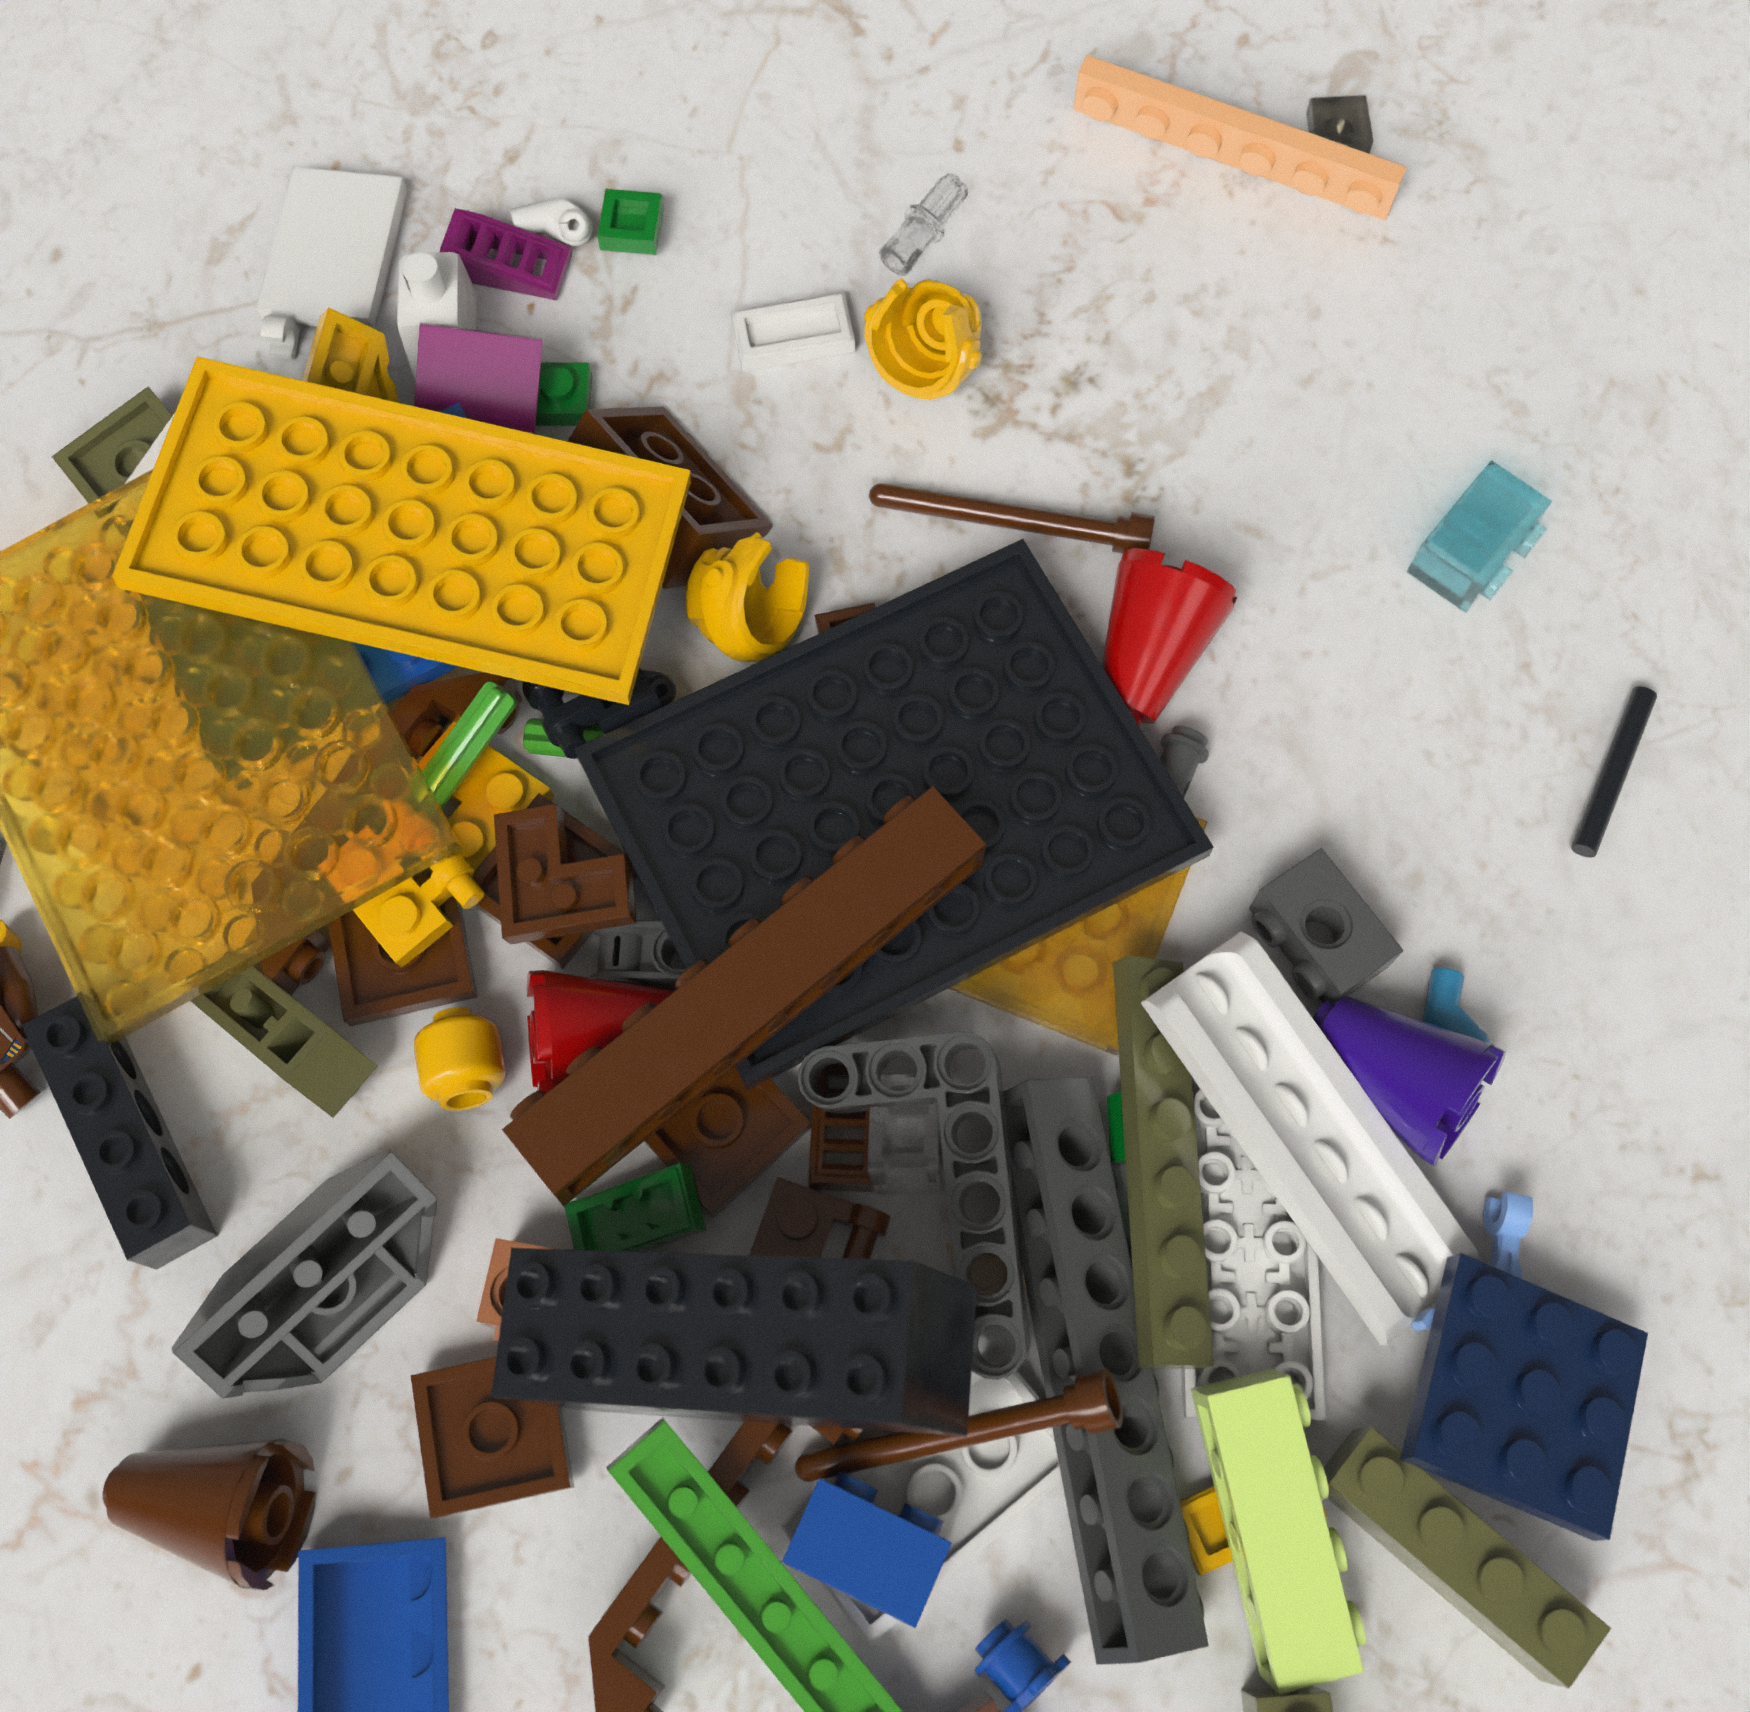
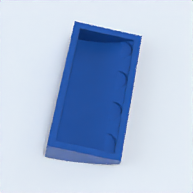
(373, 1628)

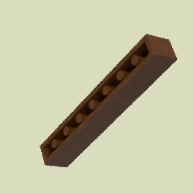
(745, 995)

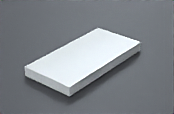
(968, 1488)

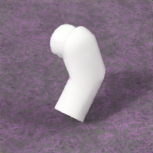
(556, 218)

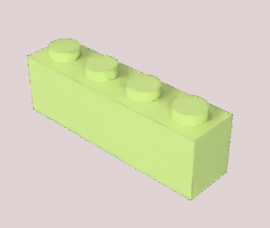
(1279, 1531)

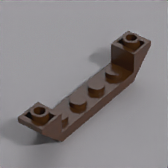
(421, 721)
(616, 1678)

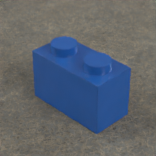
(867, 1549)

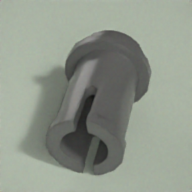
(1182, 753)

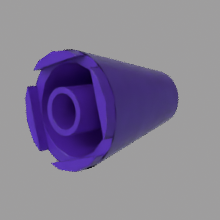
(1412, 1071)

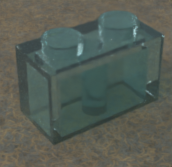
(1479, 536)

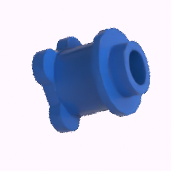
(1017, 1664)

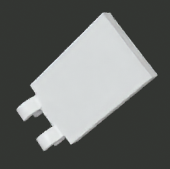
(329, 252)

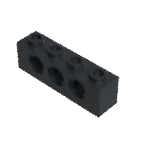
(120, 1138)

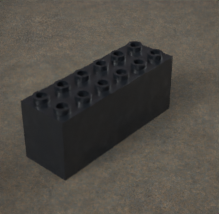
(739, 1338)

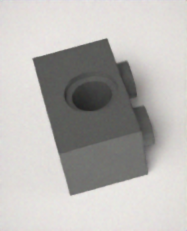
(1322, 894)

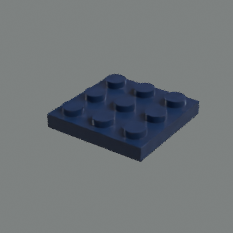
(1526, 1397)

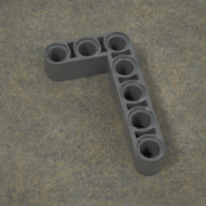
(961, 1169)

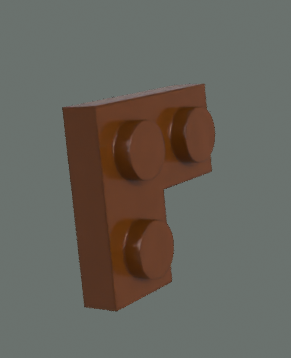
(546, 894)

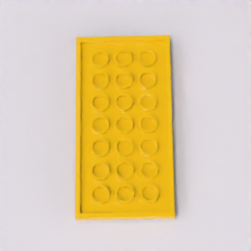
(406, 530)

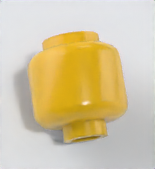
(459, 1059)

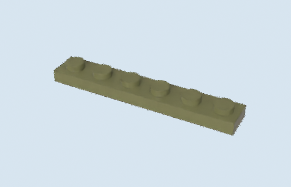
(1161, 1178)

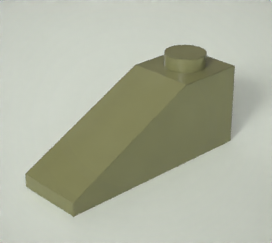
(287, 1038)

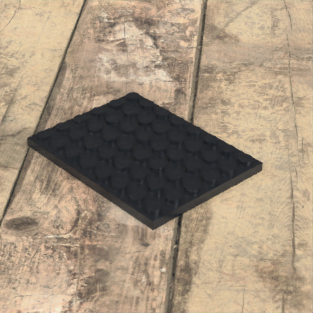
(944, 688)

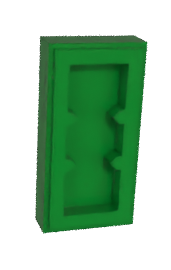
(638, 1213)

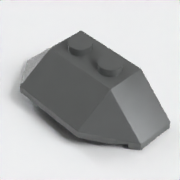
(315, 1283)

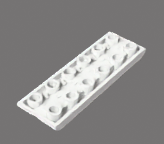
(1311, 1132)
(1257, 1273)

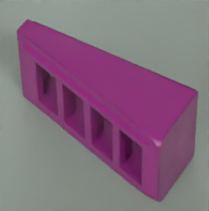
(486, 233)

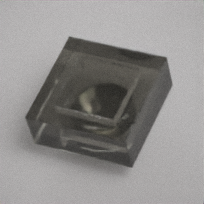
(1341, 120)

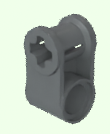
(637, 955)

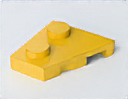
(349, 357)

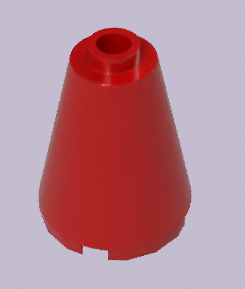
(1160, 627)
(574, 1016)

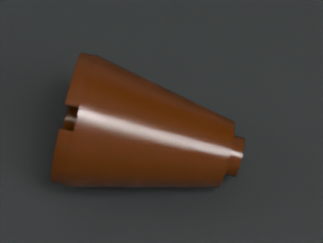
(218, 1506)

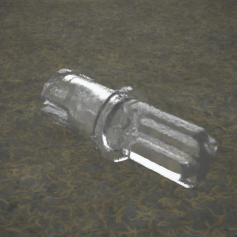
(923, 224)

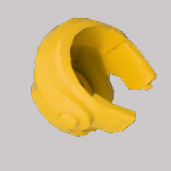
(924, 338)
(735, 607)

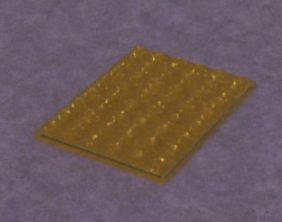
(186, 776)

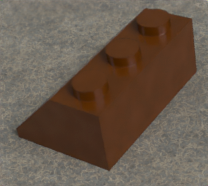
(715, 508)

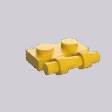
(409, 914)

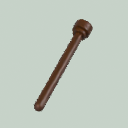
(1122, 535)
(1086, 1404)

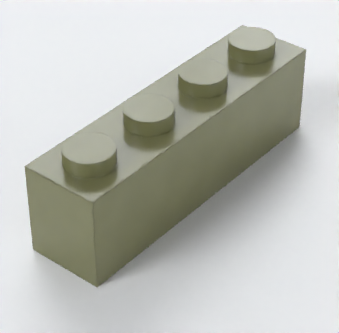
(1463, 1558)

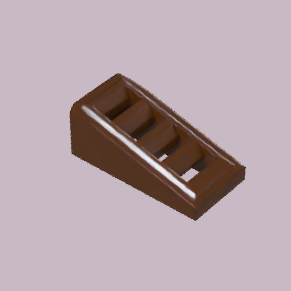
(837, 1176)

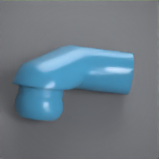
(1443, 1004)

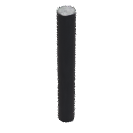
(1614, 772)

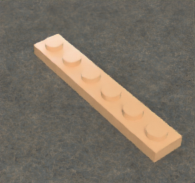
(1237, 137)

